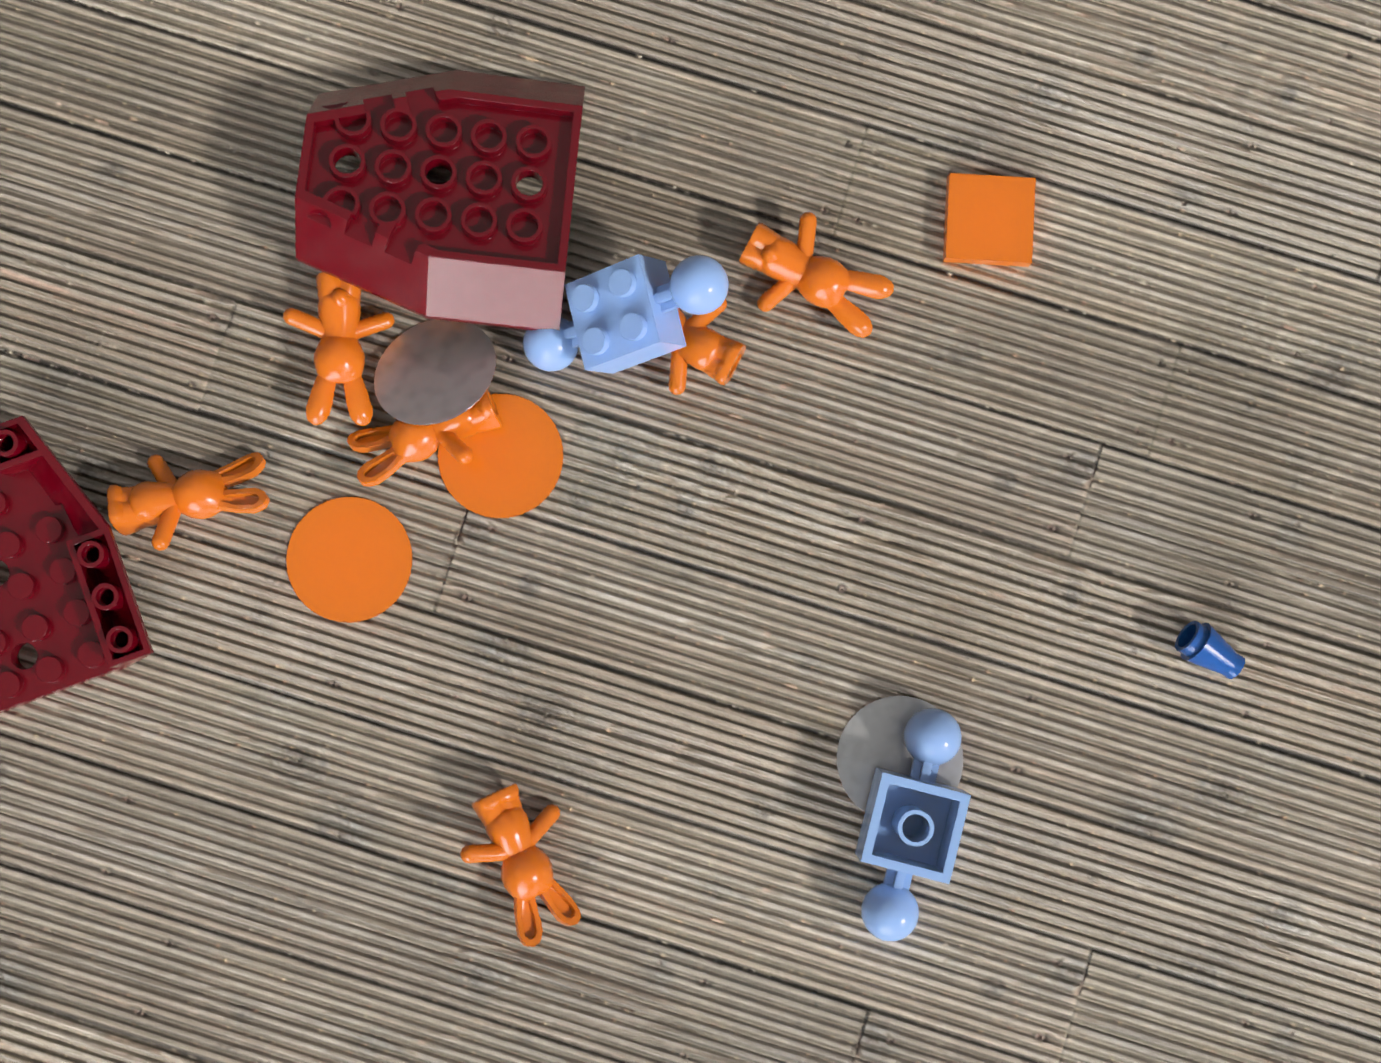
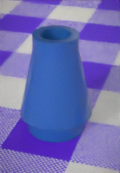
(1207, 649)

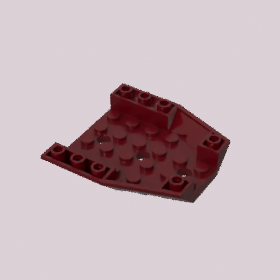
(454, 247)
(64, 578)

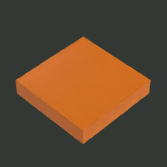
(989, 219)

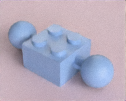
(628, 313)
(912, 825)

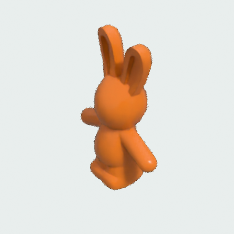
(817, 278)
(705, 351)
(338, 353)
(420, 442)
(194, 494)
(525, 867)

